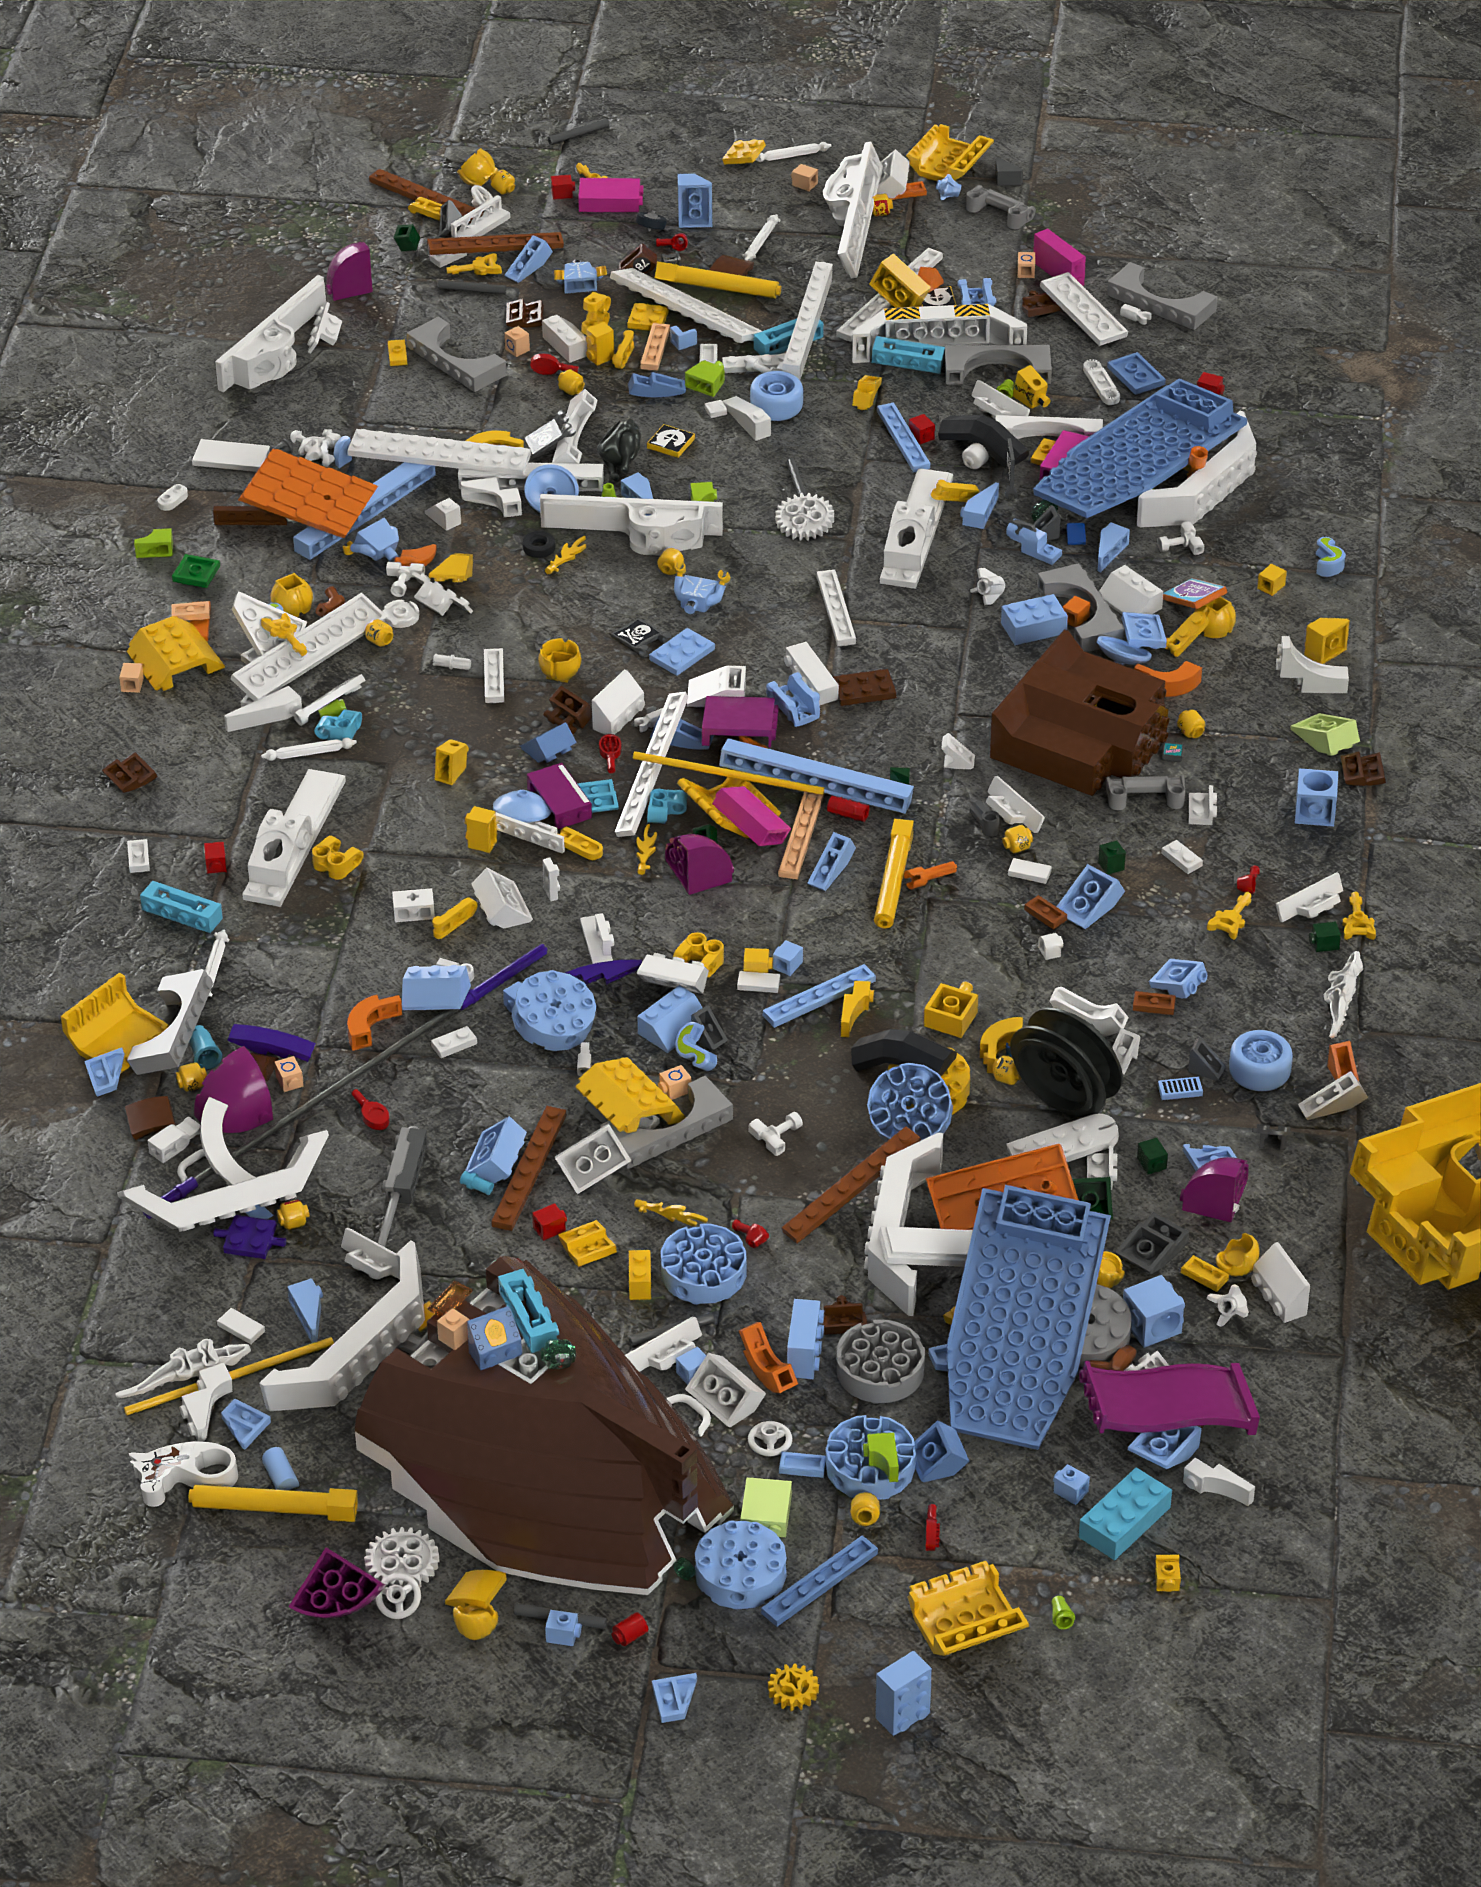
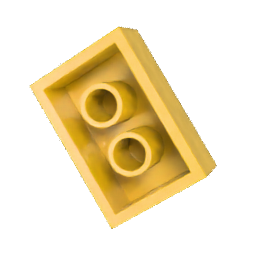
(899, 283)

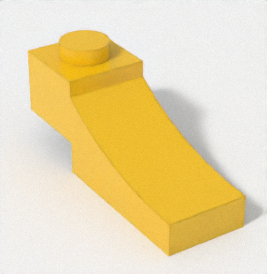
(866, 391)
(855, 1004)

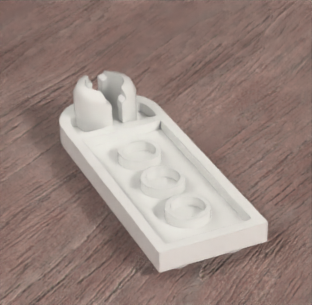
(1076, 1137)

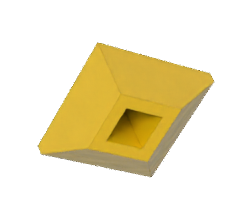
(455, 567)

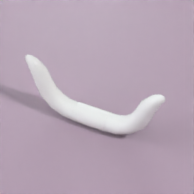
(187, 1162)
(698, 1407)

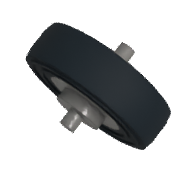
(651, 220)

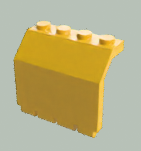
(705, 798)
(109, 1021)

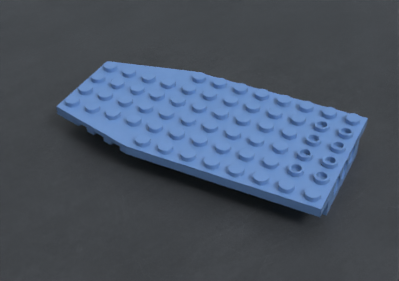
(1139, 449)
(1022, 1313)

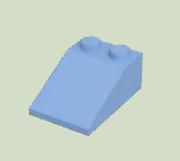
(1090, 897)
(1167, 1447)

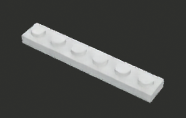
(836, 608)

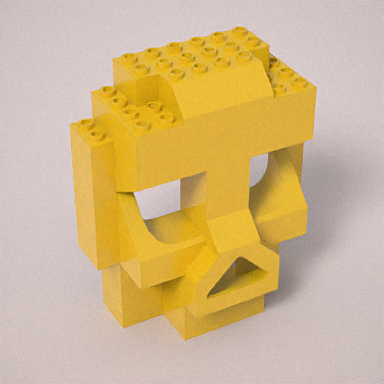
(1424, 1197)

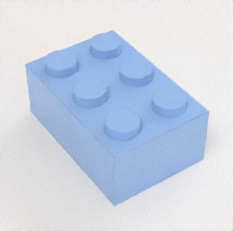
(1034, 619)
(804, 1338)
(903, 1693)

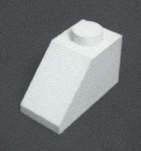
(445, 514)

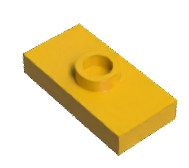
(397, 352)
(1042, 451)
(1204, 1273)

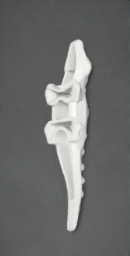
(1342, 990)
(187, 1364)

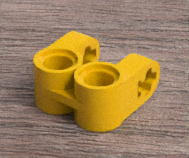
(597, 308)
(338, 864)
(698, 948)

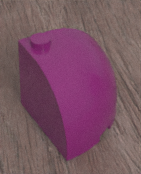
(350, 272)
(698, 862)
(242, 1088)
(1216, 1188)
(335, 1588)

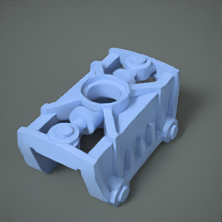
(986, 290)
(803, 698)

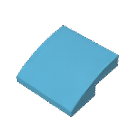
(601, 795)

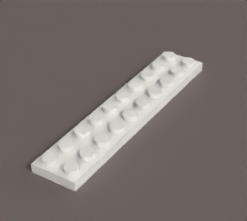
(685, 304)
(439, 452)
(322, 641)

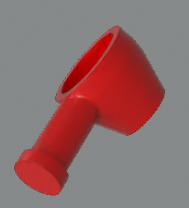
(674, 242)
(1248, 882)
(755, 1233)

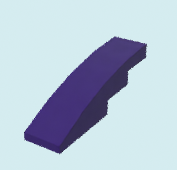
(608, 970)
(276, 1042)

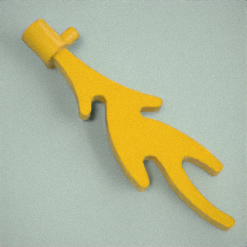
(566, 555)
(646, 850)
(671, 1212)

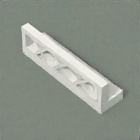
(481, 225)

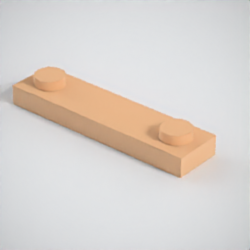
(655, 346)

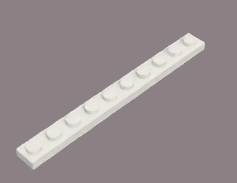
(928, 258)
(649, 771)

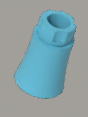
(204, 1048)

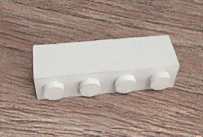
(813, 672)

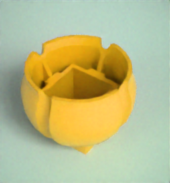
(477, 168)
(292, 594)
(1220, 616)
(559, 659)

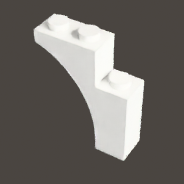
(1310, 675)

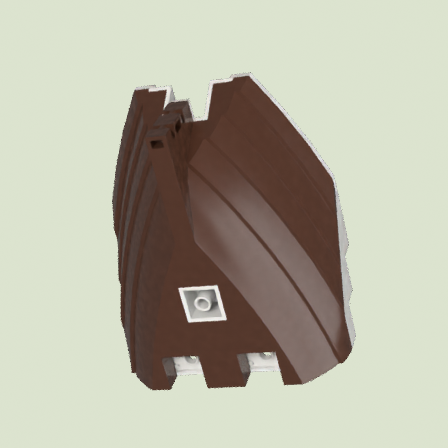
(539, 1463)

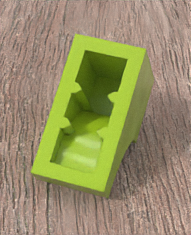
(703, 492)
(156, 544)
(882, 1454)

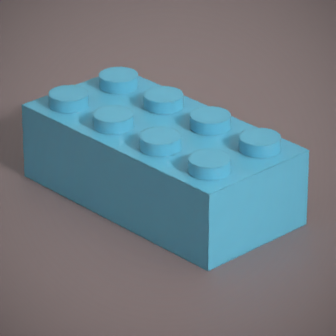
(1125, 1513)

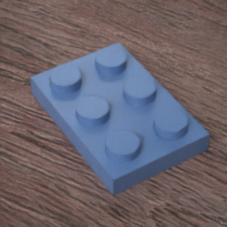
(1136, 373)

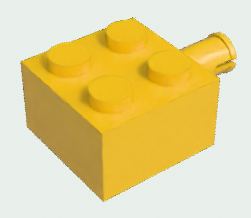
(951, 1009)

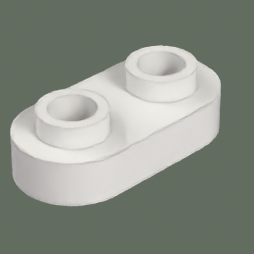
(172, 497)

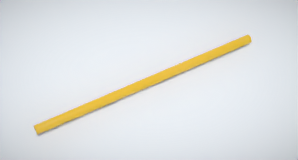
(728, 773)
(234, 1374)

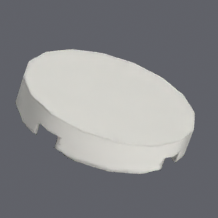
(401, 613)

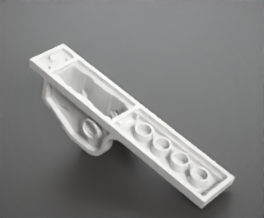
(853, 203)
(267, 349)
(627, 515)
(918, 516)
(297, 830)
(925, 1246)

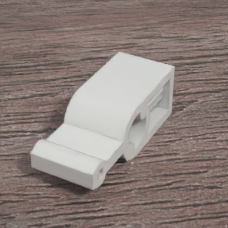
(173, 1139)

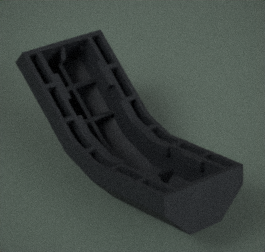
(985, 432)
(899, 1048)

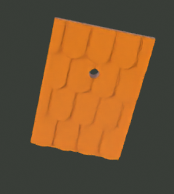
(308, 493)
(959, 1192)

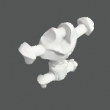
(316, 447)

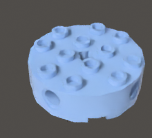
(553, 1010)
(906, 1086)
(703, 1264)
(851, 1470)
(740, 1564)

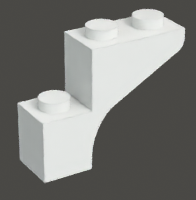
(487, 492)
(1105, 1019)
(197, 1406)

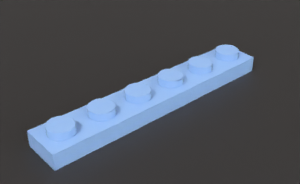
(903, 437)
(817, 996)

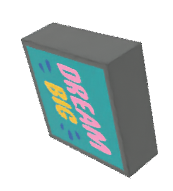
(1172, 751)

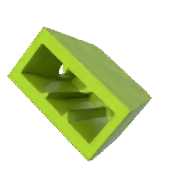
(705, 377)

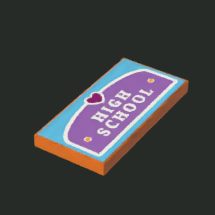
(1194, 593)

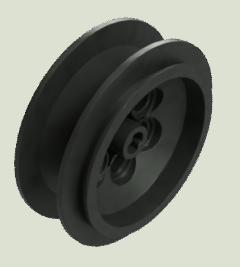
(1066, 1062)

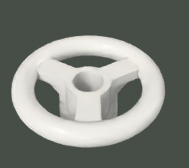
(479, 198)
(769, 1433)
(389, 1592)

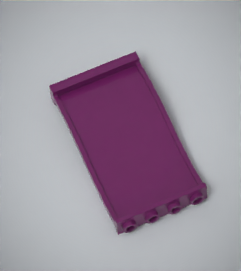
(1169, 1398)

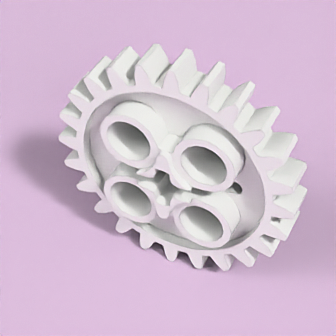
(804, 516)
(402, 1553)

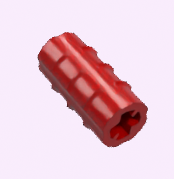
(848, 808)

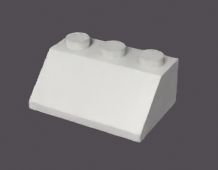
(893, 175)
(564, 338)
(1131, 592)
(617, 704)
(500, 900)
(673, 972)
(593, 1158)
(1281, 1284)
(724, 1390)

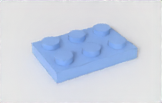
(1144, 630)
(682, 651)

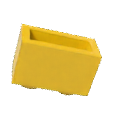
(600, 343)
(481, 829)
(639, 1275)

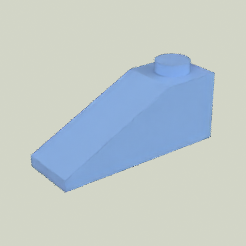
(529, 260)
(636, 487)
(980, 507)
(1112, 541)
(832, 861)
(307, 1305)

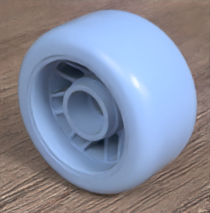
(777, 394)
(1260, 1060)

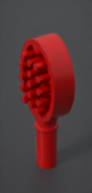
(548, 364)
(610, 749)
(373, 1113)
(932, 1529)

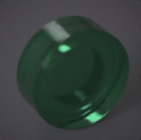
(684, 1569)

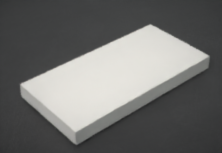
(230, 455)

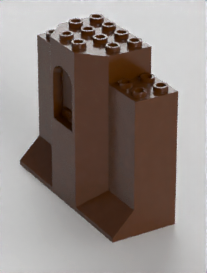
(1061, 737)

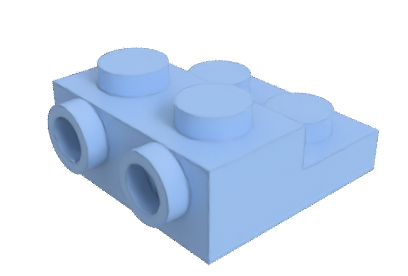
(1179, 977)

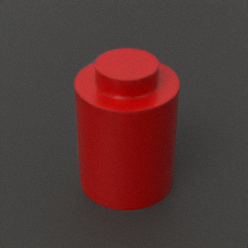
(629, 1629)

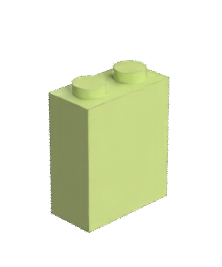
(767, 1503)

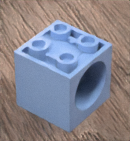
(1316, 797)
(1154, 1310)

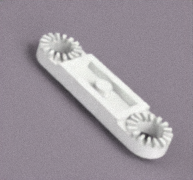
(1101, 382)

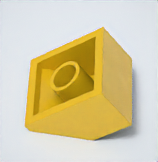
(1326, 639)

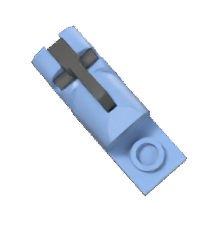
(1033, 541)

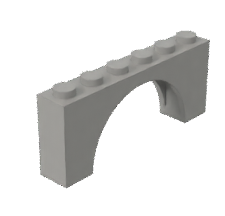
(1187, 311)
(964, 358)
(470, 372)
(1072, 582)
(168, 1048)
(708, 1112)

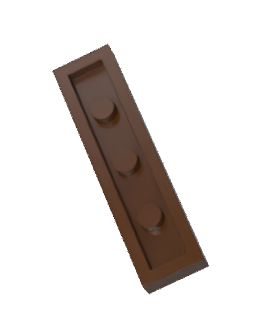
(246, 516)

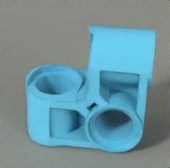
(339, 727)
(665, 803)

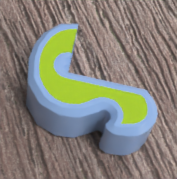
(1331, 558)
(686, 1047)

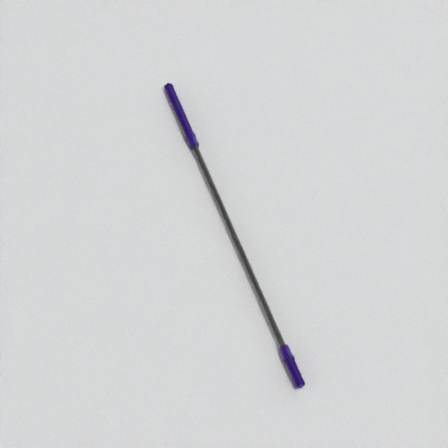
(181, 1190)

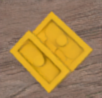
(587, 1243)
(476, 1588)

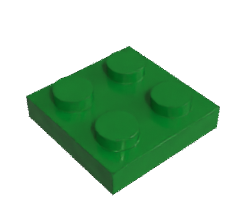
(196, 571)

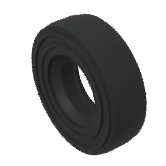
(539, 551)

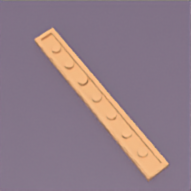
(800, 835)

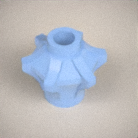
(948, 187)

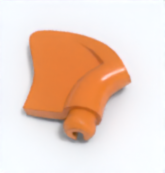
(419, 556)

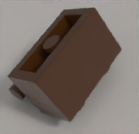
(570, 707)

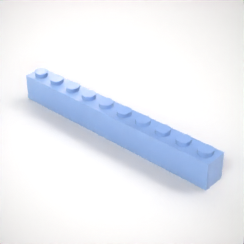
(390, 489)
(836, 780)

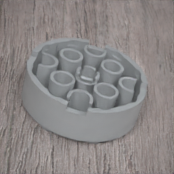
(1107, 1326)
(880, 1361)

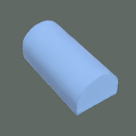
(279, 1469)

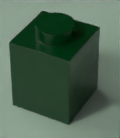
(407, 237)
(1112, 857)
(1325, 936)
(1152, 1156)

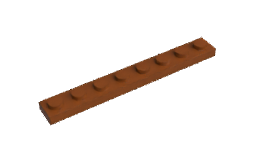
(413, 191)
(490, 243)
(529, 1168)
(847, 1187)

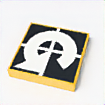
(939, 297)
(671, 441)

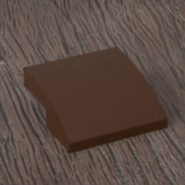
(732, 265)
(524, 314)
(1363, 770)
(130, 773)
(149, 1116)

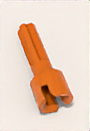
(1197, 459)
(920, 876)

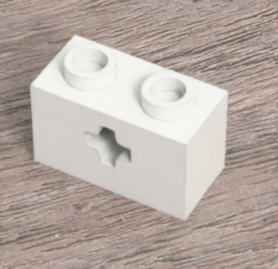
(413, 905)

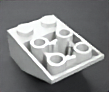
(720, 682)

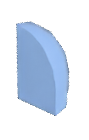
(340, 451)

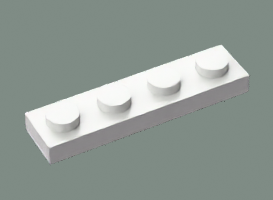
(737, 364)
(494, 675)

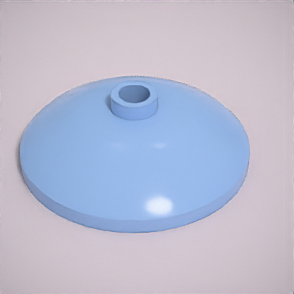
(547, 480)
(1122, 652)
(522, 806)

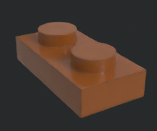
(1045, 912)
(1154, 1003)

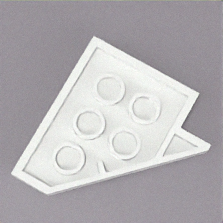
(249, 615)

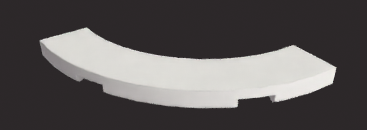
(214, 1144)

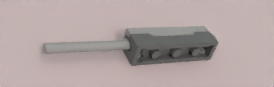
(403, 1173)

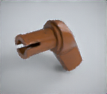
(334, 602)
(1120, 1360)

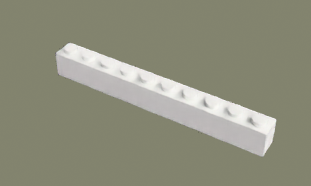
(808, 319)

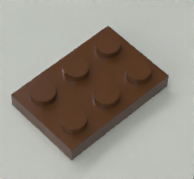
(865, 687)

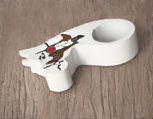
(181, 1463)

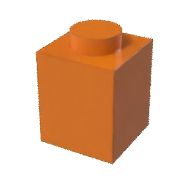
(1077, 611)

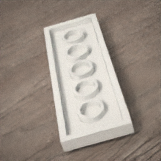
(1083, 308)

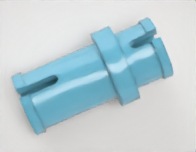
(472, 1181)

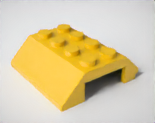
(940, 155)
(169, 649)
(626, 1095)
(963, 1610)

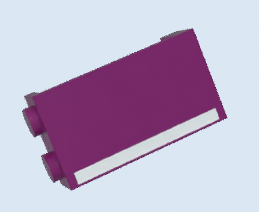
(560, 794)

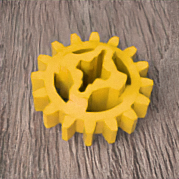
(793, 1687)

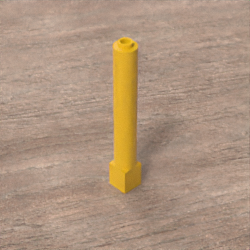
(717, 280)
(894, 871)
(337, 1504)

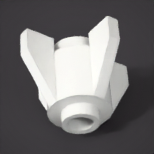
(990, 586)
(1230, 1304)

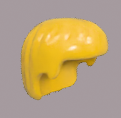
(1239, 1256)
(1110, 1270)
(475, 1621)

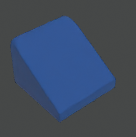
(1075, 534)

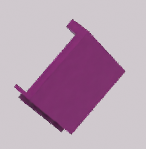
(739, 717)

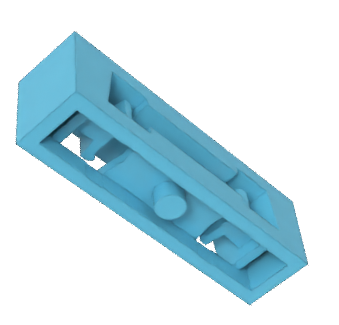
(779, 335)
(908, 355)
(181, 907)
(512, 1288)

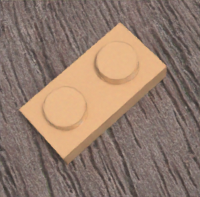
(191, 611)

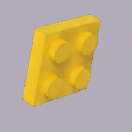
(744, 152)
(645, 315)

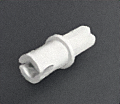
(451, 662)

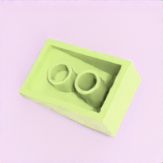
(1327, 733)

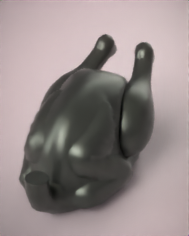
(620, 446)

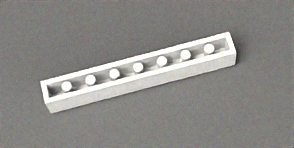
(588, 476)

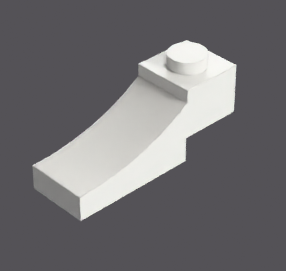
(1217, 1480)

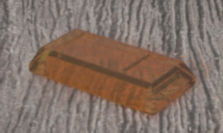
(450, 1298)

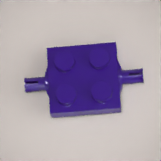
(250, 1237)

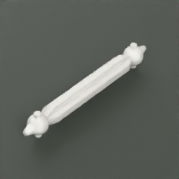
(793, 151)
(761, 237)
(308, 749)
(216, 955)

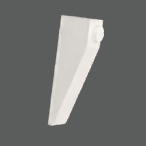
(750, 417)
(269, 709)

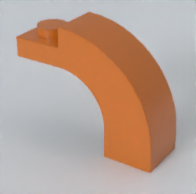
(1179, 681)
(366, 1014)
(764, 1363)

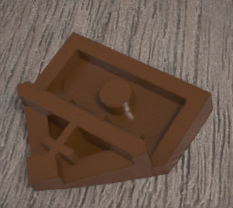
(1039, 304)
(842, 1316)

